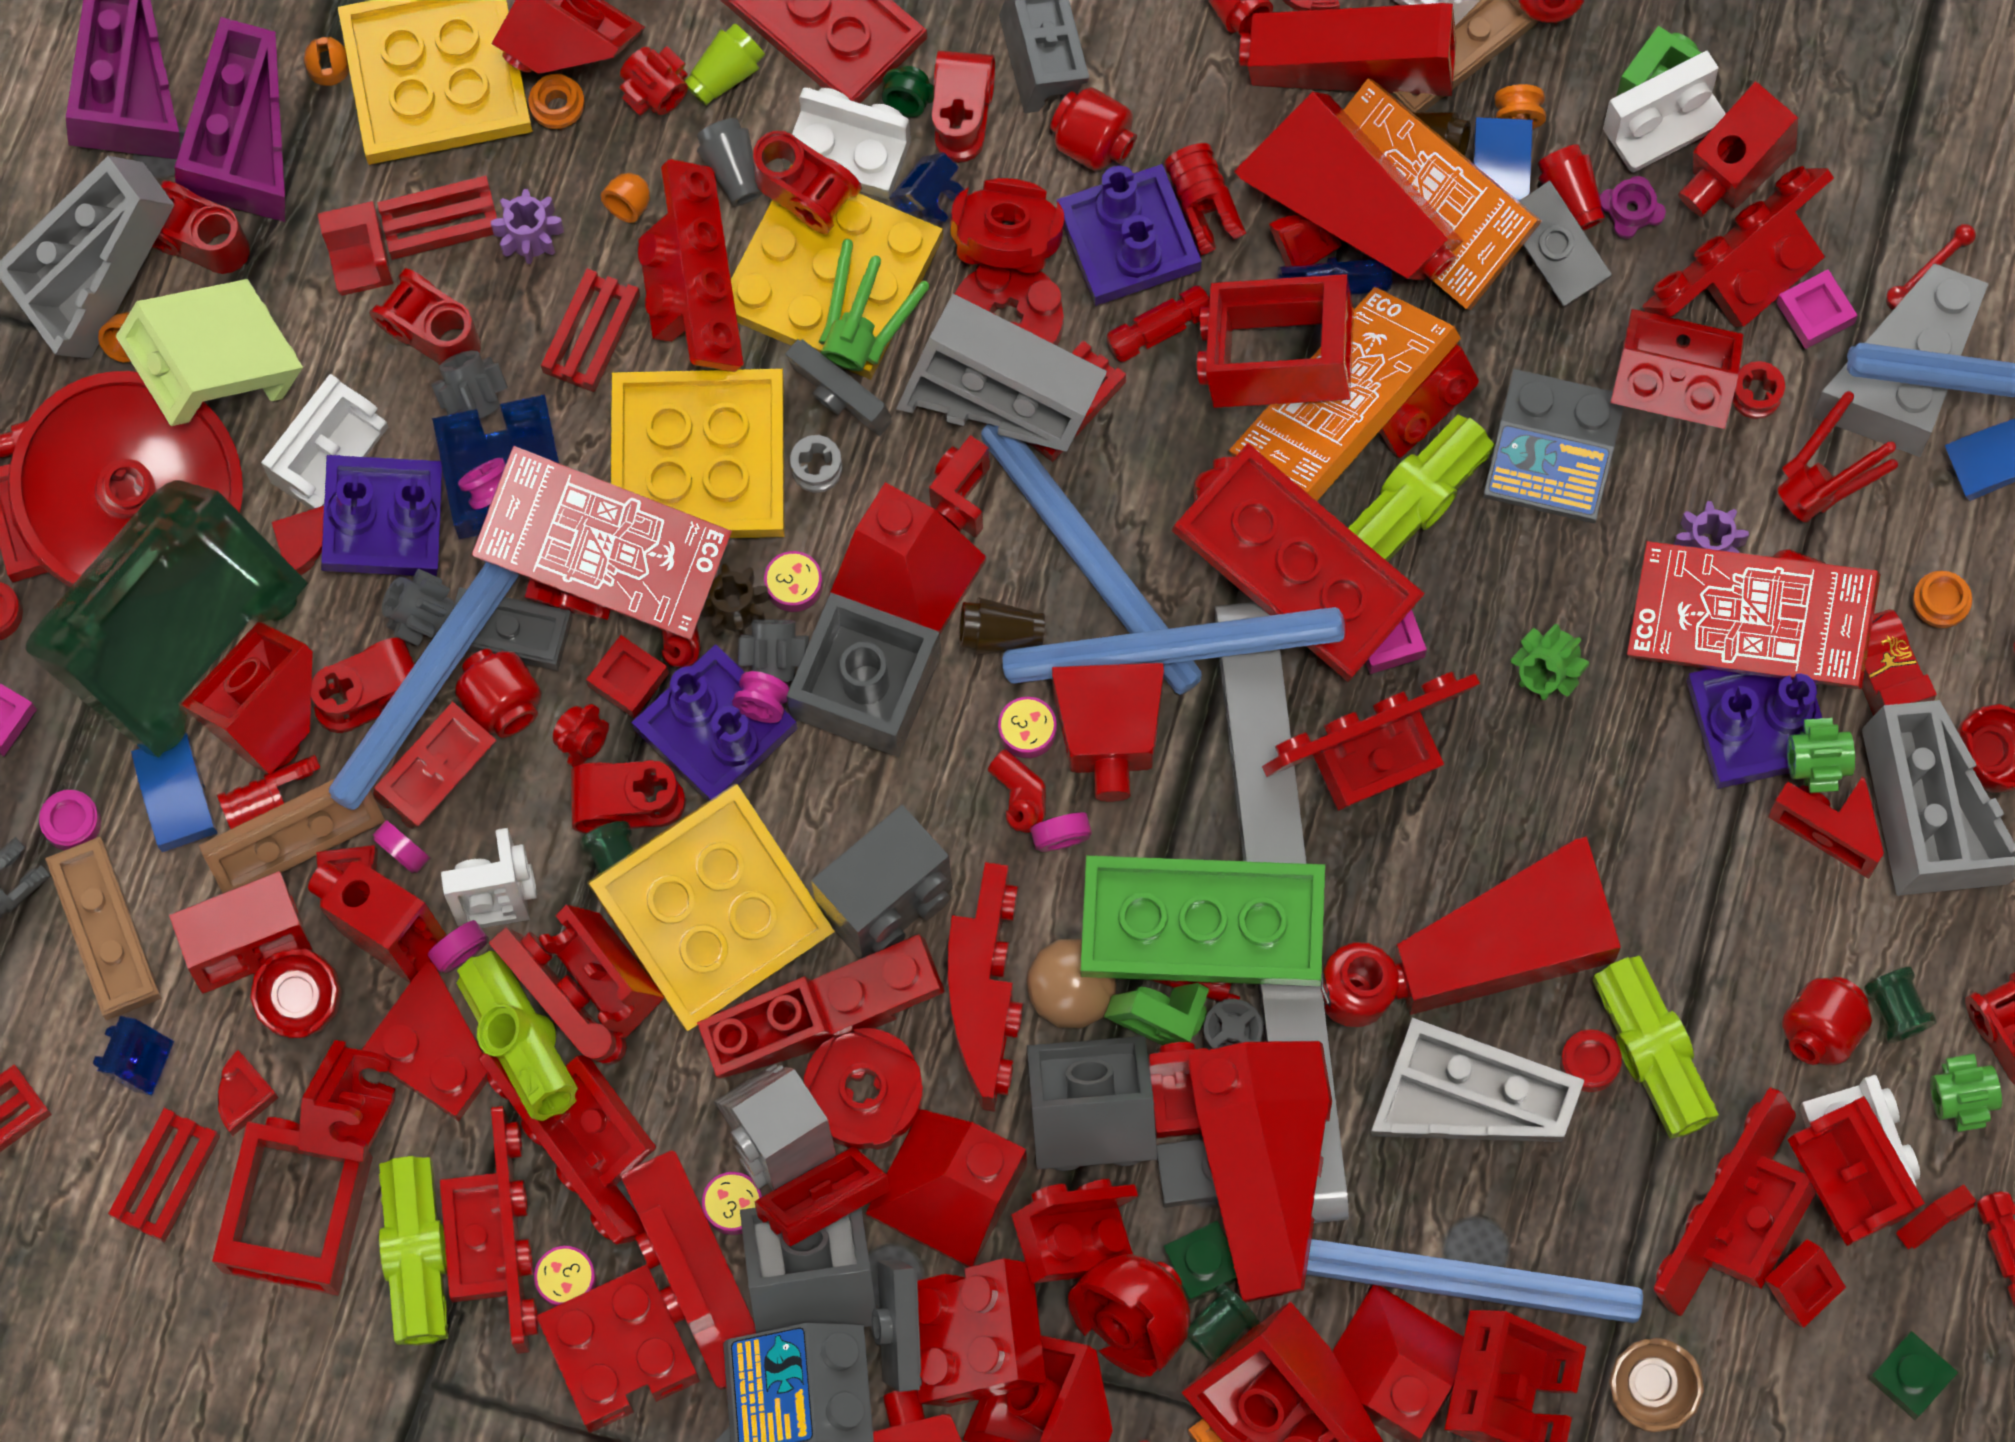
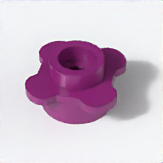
(1636, 191)

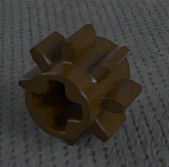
(738, 584)

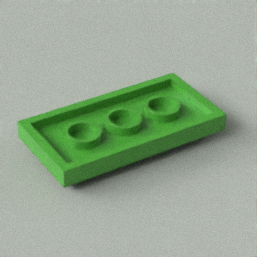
(1203, 920)

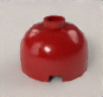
(1134, 1309)

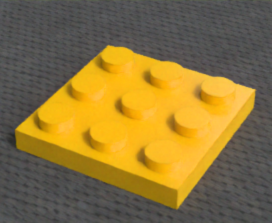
(430, 76)
(791, 269)
(704, 444)
(711, 907)

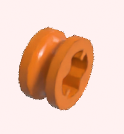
(1521, 102)

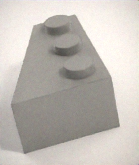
(87, 254)
(1931, 319)
(1001, 377)
(1932, 805)
(1472, 1091)
(776, 1126)

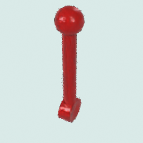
(1963, 236)

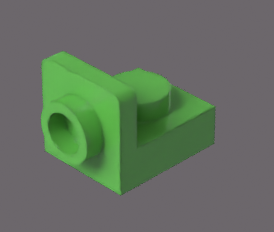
(1657, 56)
(1157, 1015)

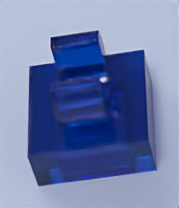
(924, 184)
(134, 1055)

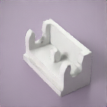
(329, 424)

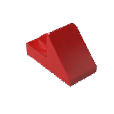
(1845, 835)

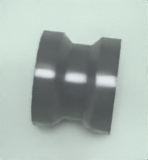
(1233, 1022)

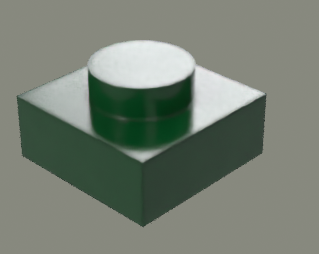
(1202, 1261)
(1913, 1375)

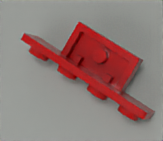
(1754, 259)
(689, 270)
(1378, 752)
(588, 1143)
(1745, 1213)
(483, 1234)
(687, 1250)

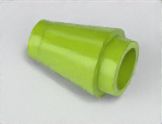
(724, 64)

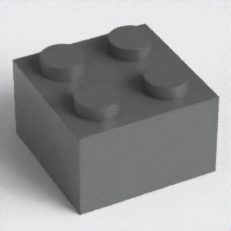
(864, 674)
(884, 884)

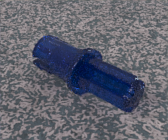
(1361, 274)

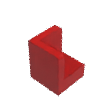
(356, 248)

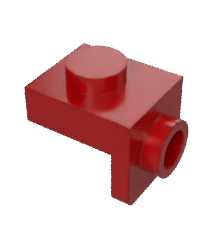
(956, 478)
(1173, 1090)

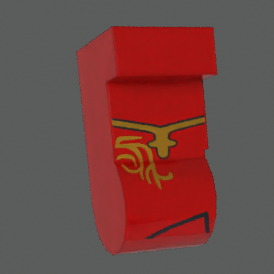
(1891, 667)

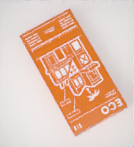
(1461, 193)
(1390, 359)

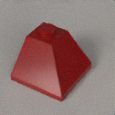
(563, 33)
(908, 561)
(258, 698)
(949, 1185)
(1399, 1363)
(1063, 1410)

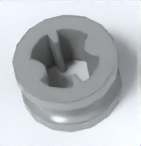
(828, 475)

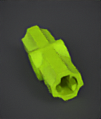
(1423, 487)
(516, 1036)
(1655, 1047)
(413, 1251)

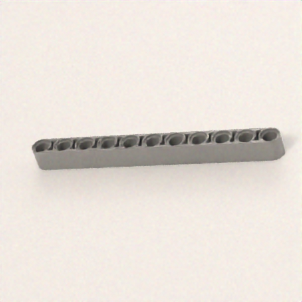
(1273, 833)

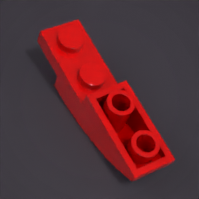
(979, 1005)
(810, 1012)

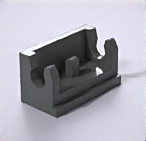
(1043, 50)

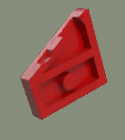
(431, 1045)

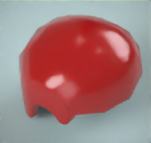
(1991, 742)
(296, 993)

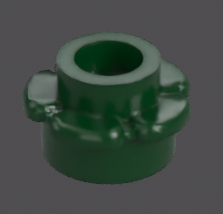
(907, 90)

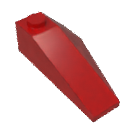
(1263, 1138)
(1280, 1388)

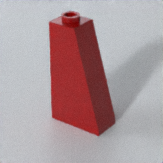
(1342, 48)
(1347, 186)
(1514, 935)

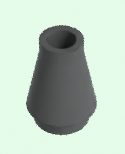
(730, 155)

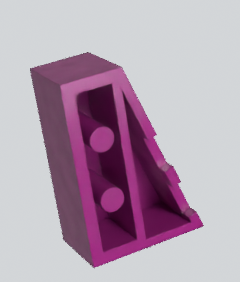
(120, 82)
(235, 125)

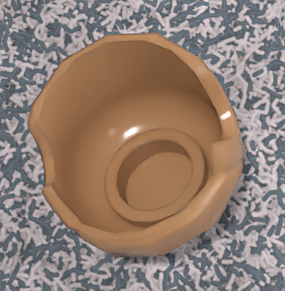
(1060, 991)
(1656, 1385)

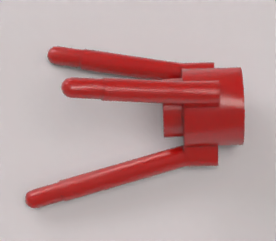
(1814, 488)

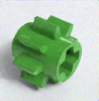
(1550, 662)
(1821, 755)
(1966, 1092)

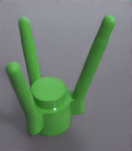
(851, 340)

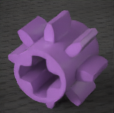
(536, 233)
(1712, 522)

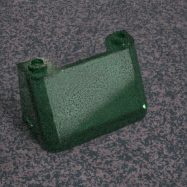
(162, 610)

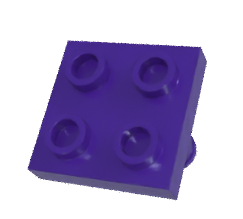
(1129, 233)
(381, 515)
(1749, 721)
(703, 732)

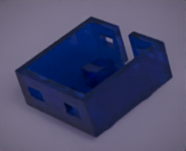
(466, 446)

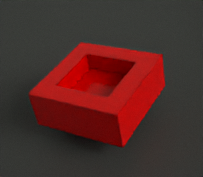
(627, 676)
(1805, 1283)

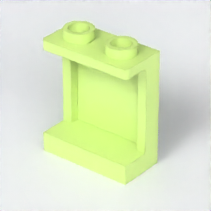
(207, 348)

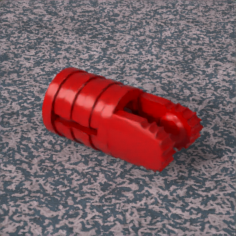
(1201, 192)
(263, 795)

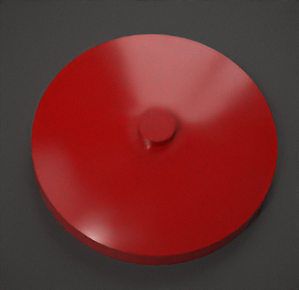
(98, 457)

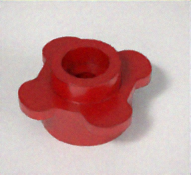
(580, 733)

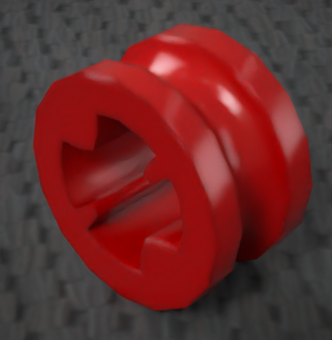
(1772, 381)

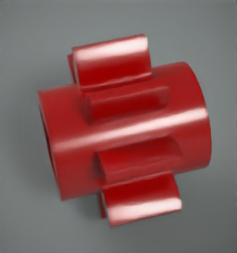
(653, 80)

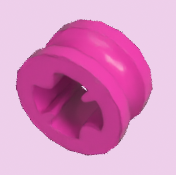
(482, 482)
(761, 697)

